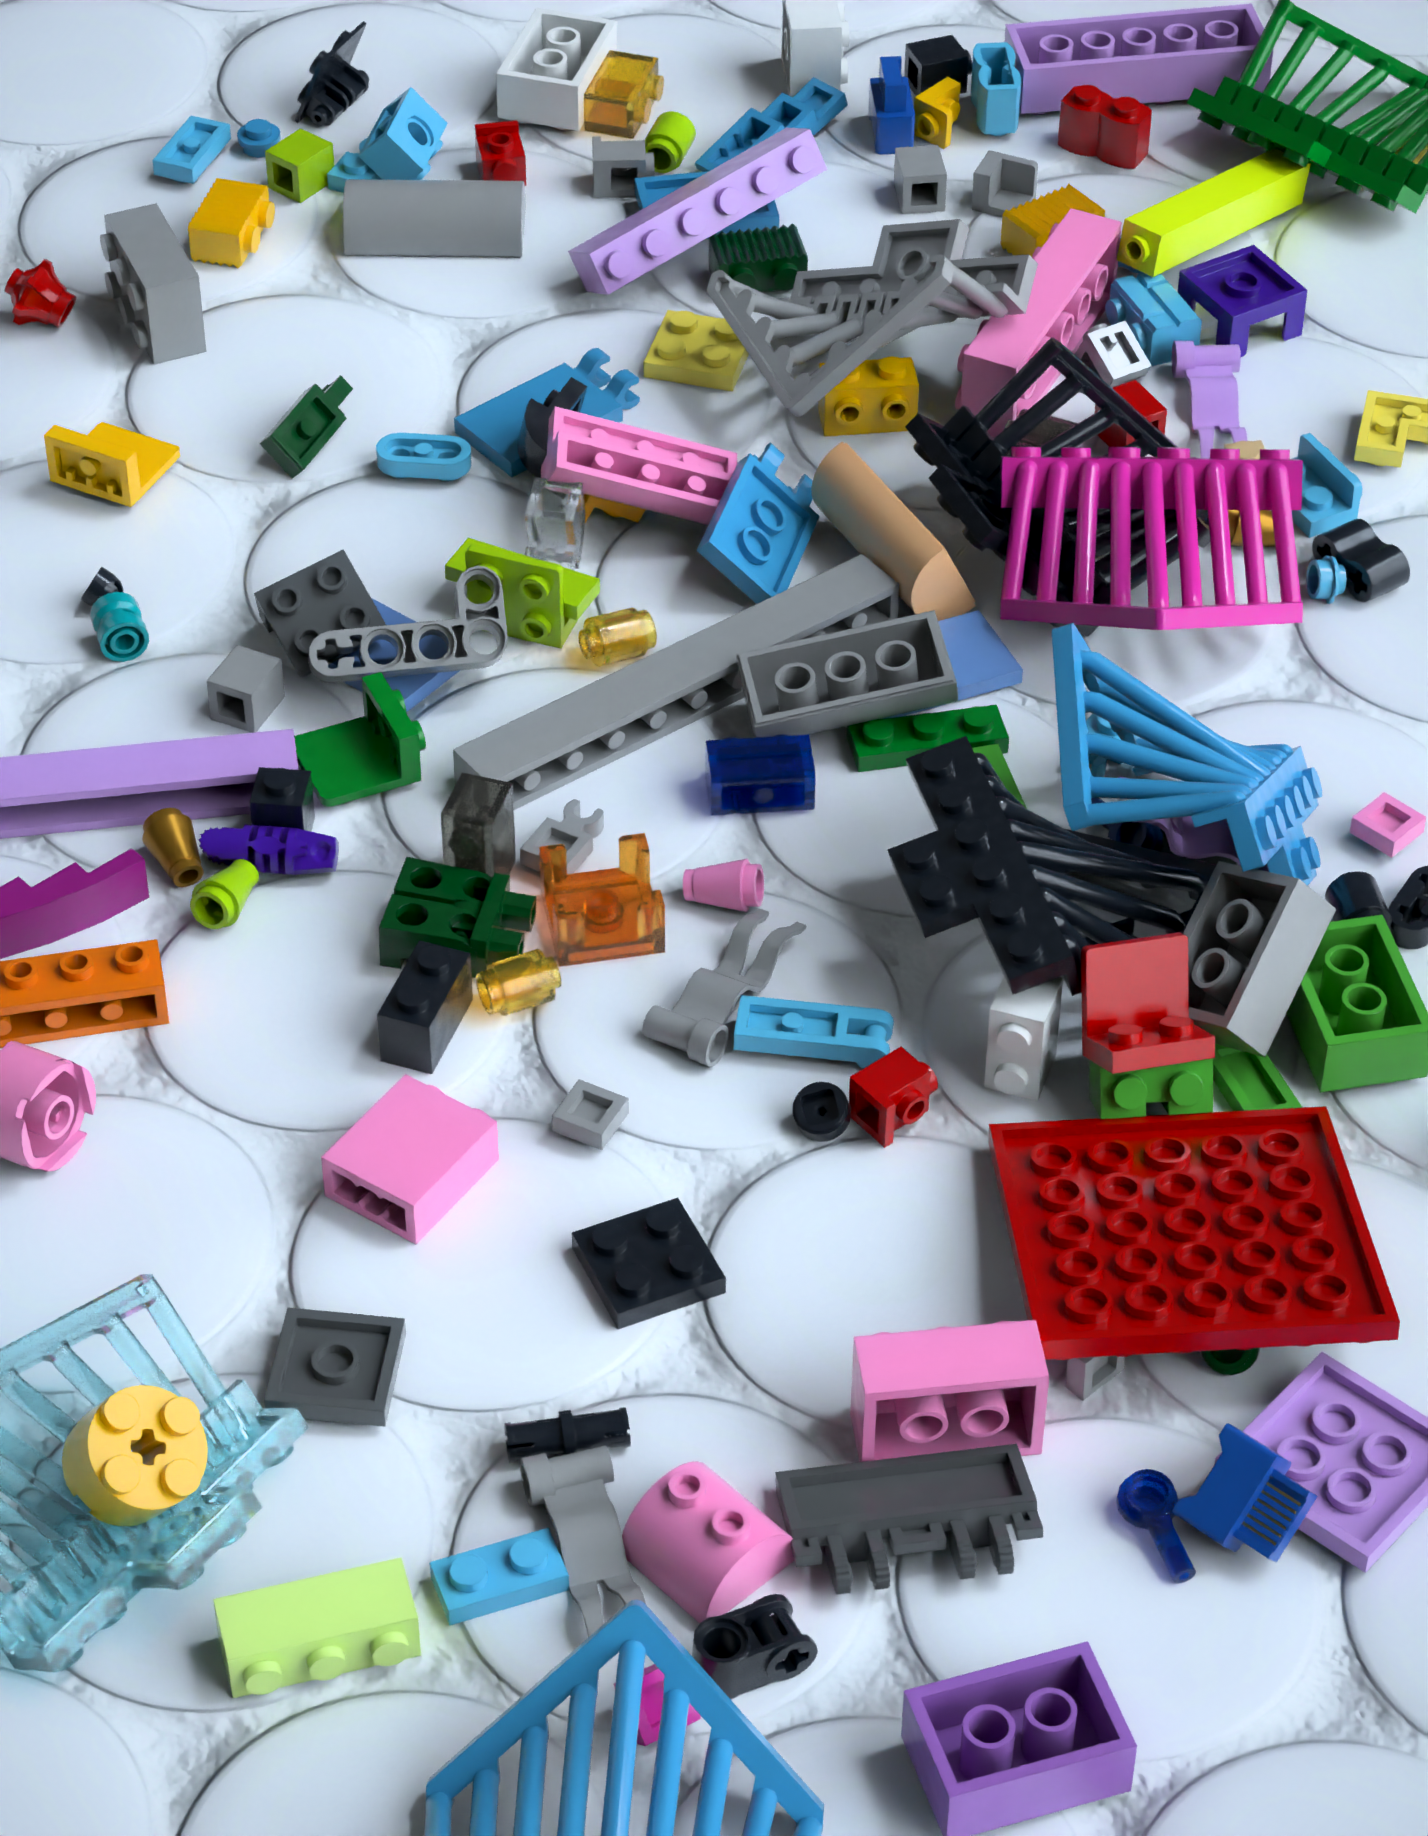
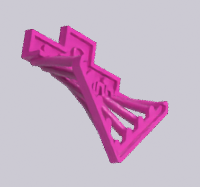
(1152, 484)

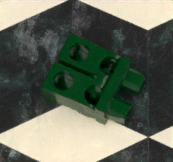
(454, 911)

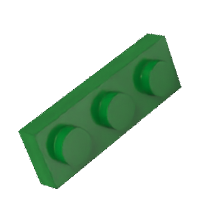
(891, 740)

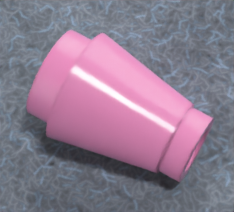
(726, 885)

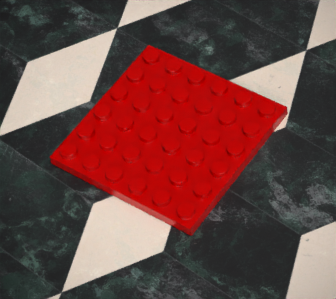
(1189, 1233)

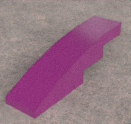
(68, 902)

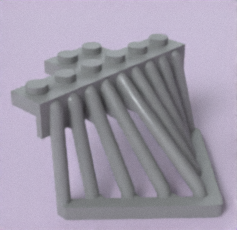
(912, 284)

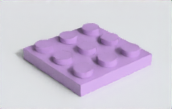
(1354, 1452)

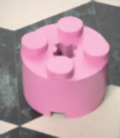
(42, 1106)

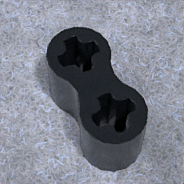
(1369, 563)

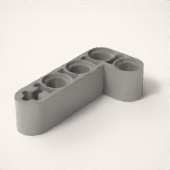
(406, 638)

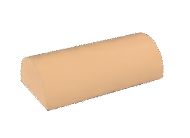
(889, 534)

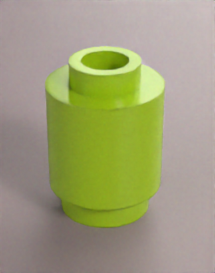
(670, 140)

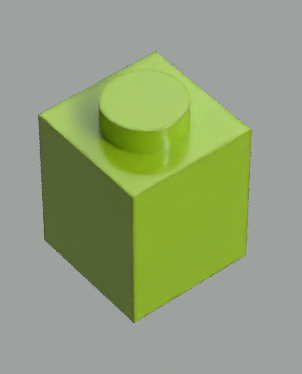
(299, 165)

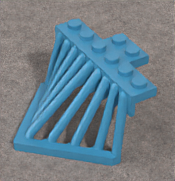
(1255, 787)
(632, 1634)

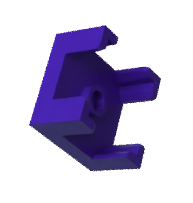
(1244, 291)

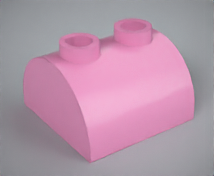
(703, 1541)

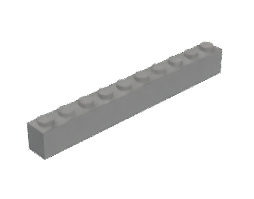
(669, 686)

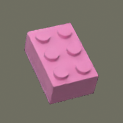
(949, 1390)

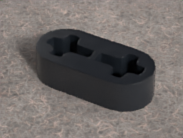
(1409, 904)

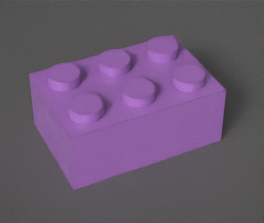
(1018, 1741)

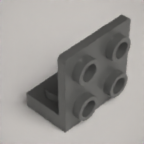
(314, 602)

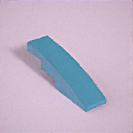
(809, 109)

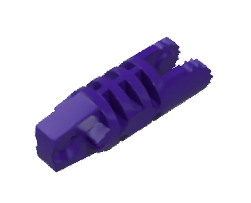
(272, 849)

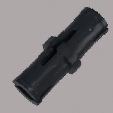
(567, 1433)

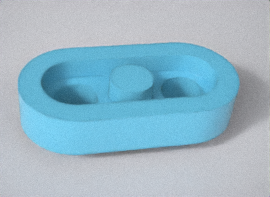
(423, 456)

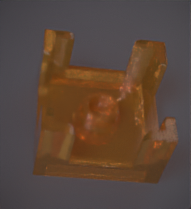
(604, 910)

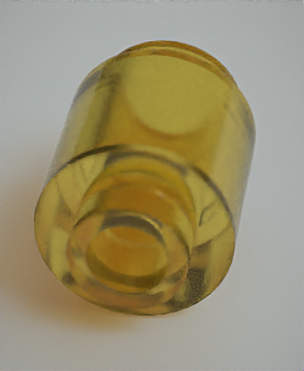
(617, 636)
(518, 983)

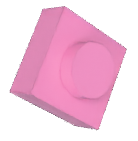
(1387, 824)

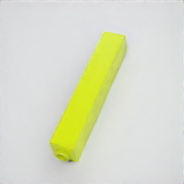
(1211, 213)

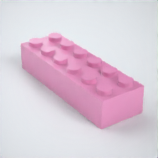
(1063, 304)

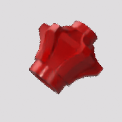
(39, 296)

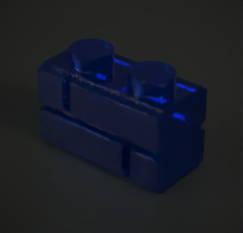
(760, 774)

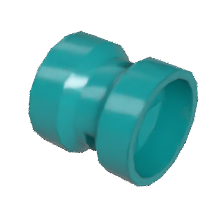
(119, 626)

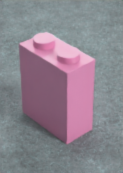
(410, 1158)

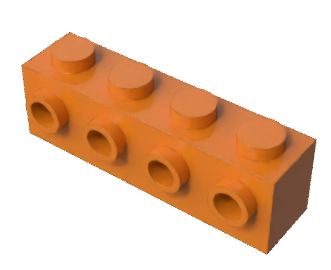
(82, 993)

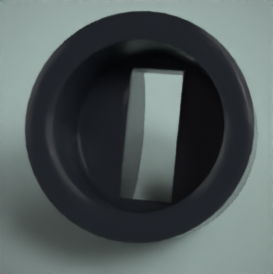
(102, 584)

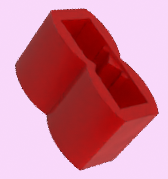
(1104, 126)

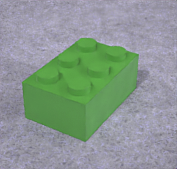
(1360, 1009)

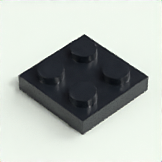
(648, 1263)

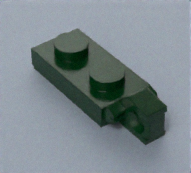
(307, 426)

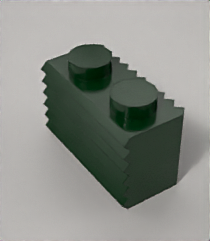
(760, 258)

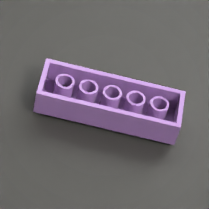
(1135, 55)

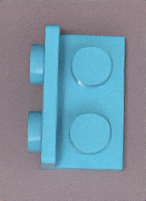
(1328, 489)

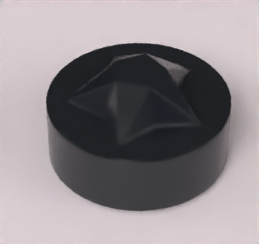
(821, 1111)

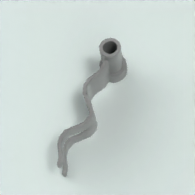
(708, 999)
(584, 1525)

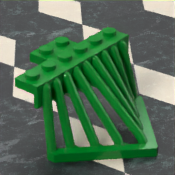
(1304, 138)

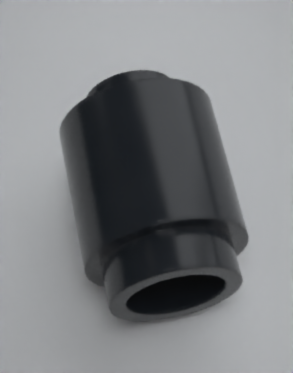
(1356, 896)

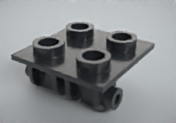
(334, 81)

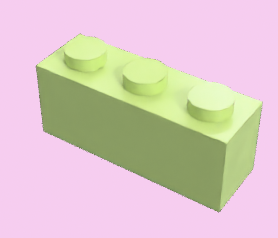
(317, 1627)

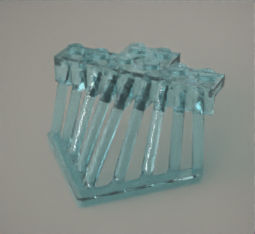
(100, 1565)

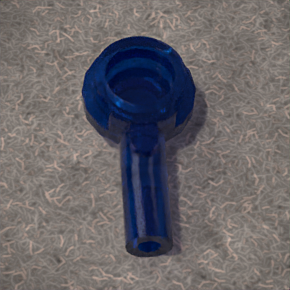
(1148, 1503)

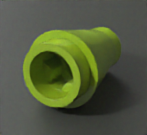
(222, 896)

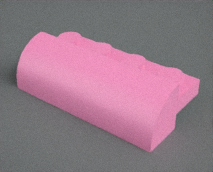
(637, 465)

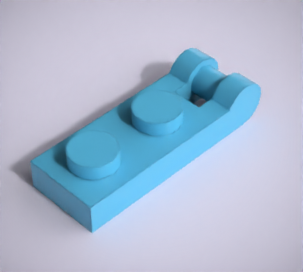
(812, 1030)

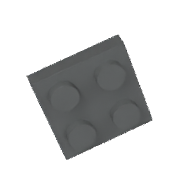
(336, 1366)

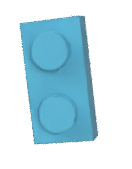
(191, 149)
(499, 1576)

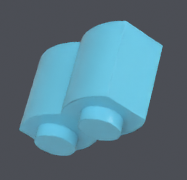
(995, 88)

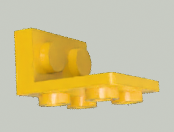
(107, 461)

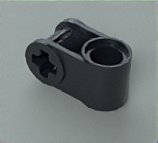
(749, 1646)

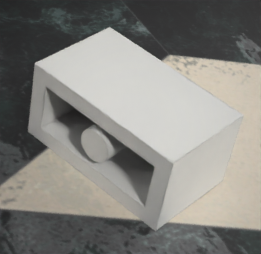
(1023, 1038)

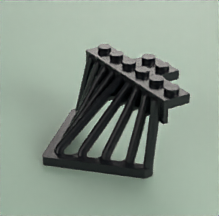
(972, 480)
(1010, 870)

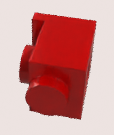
(500, 152)
(890, 1094)

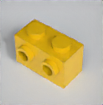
(872, 399)

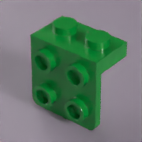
(365, 752)

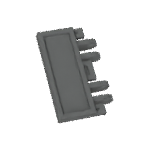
(912, 1505)

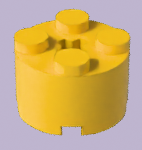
(164, 1458)

